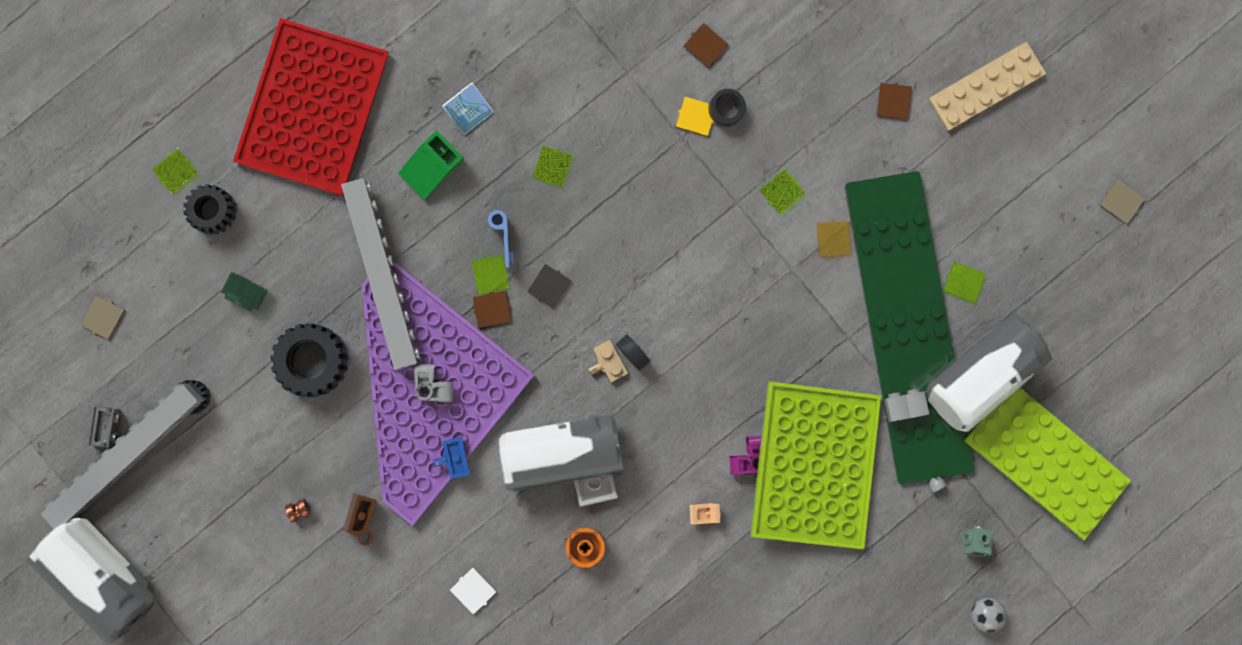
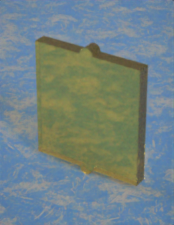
(833, 238)

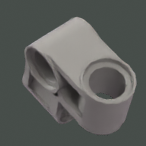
(425, 378)

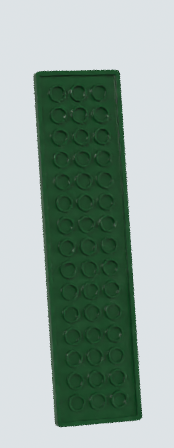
(906, 318)

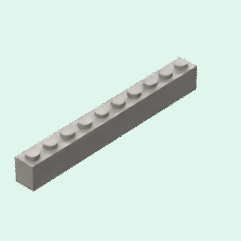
(380, 273)
(122, 456)

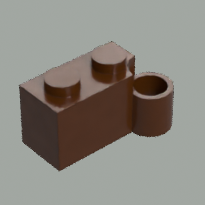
(359, 517)

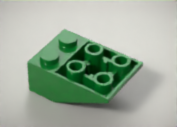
(431, 165)

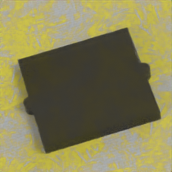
(549, 286)

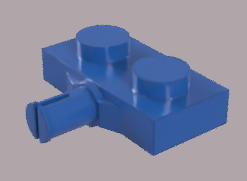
(454, 458)

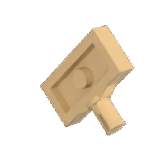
(608, 362)

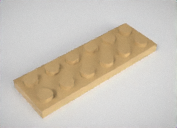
(986, 86)

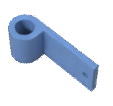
(498, 221)

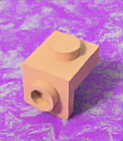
(705, 513)

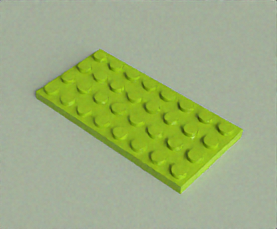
(1048, 462)

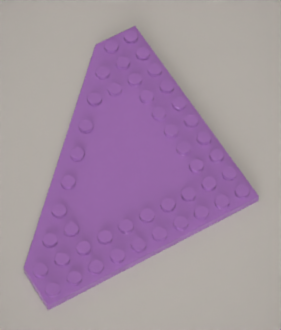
(413, 430)

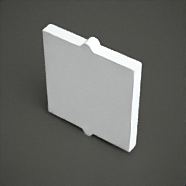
(473, 590)

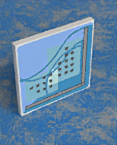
(468, 108)

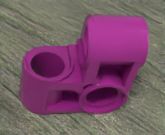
(742, 463)

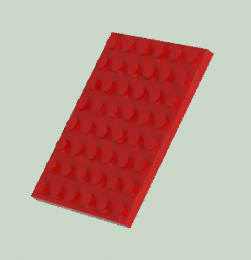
(311, 106)

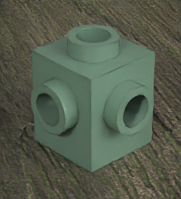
(977, 541)

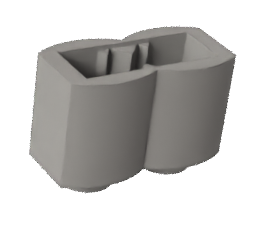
(906, 406)

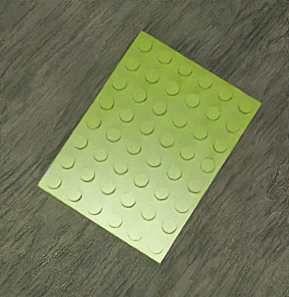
(815, 465)

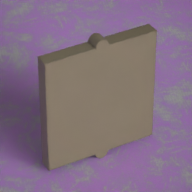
(1122, 201)
(102, 317)

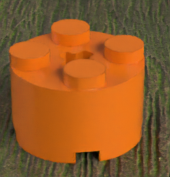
(577, 554)

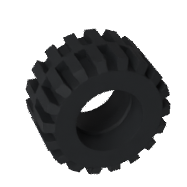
(195, 204)

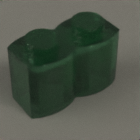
(244, 291)

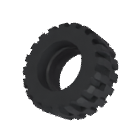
(285, 351)

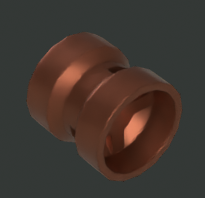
(298, 510)

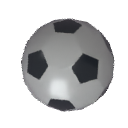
(988, 615)

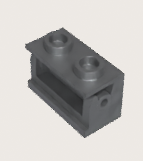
(103, 426)

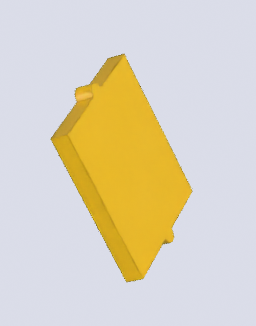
(694, 116)

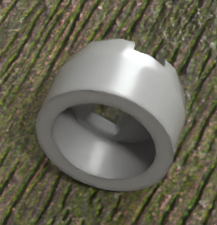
(937, 484)

